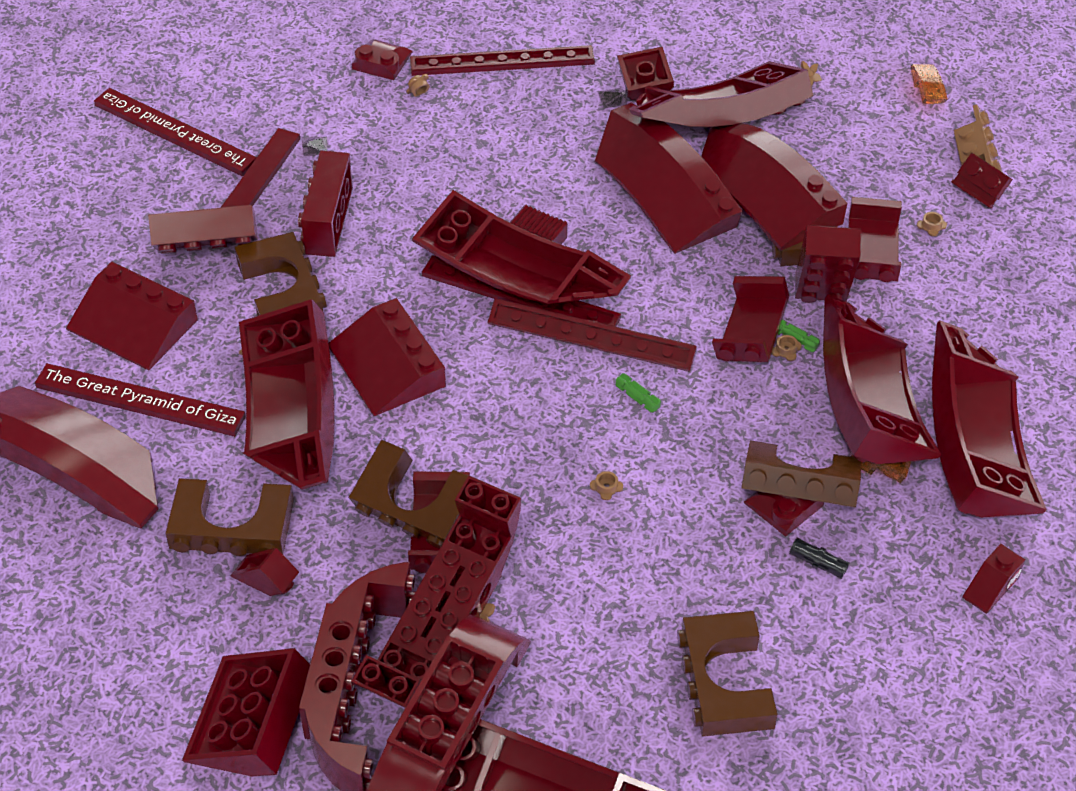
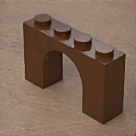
(285, 256)
(832, 484)
(377, 496)
(191, 531)
(719, 709)

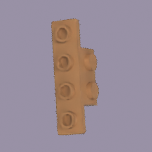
(977, 139)

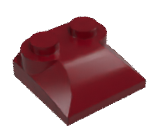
(381, 59)
(645, 69)
(782, 511)

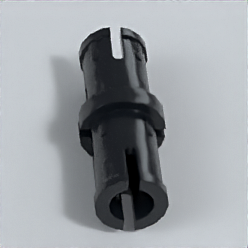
(819, 558)

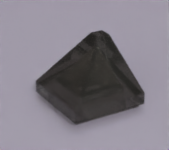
(613, 97)
(313, 145)

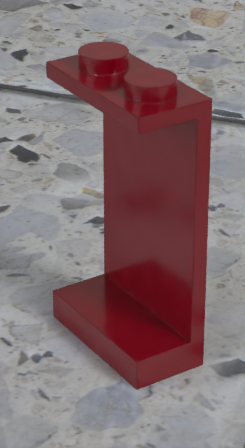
(879, 237)
(754, 319)
(426, 489)

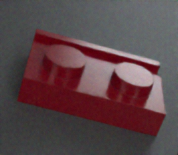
(981, 180)

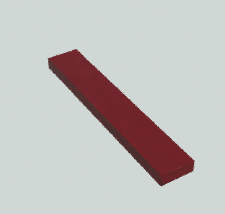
(263, 169)

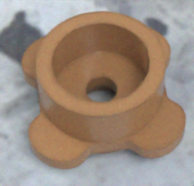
(418, 85)
(932, 223)
(784, 342)
(606, 478)

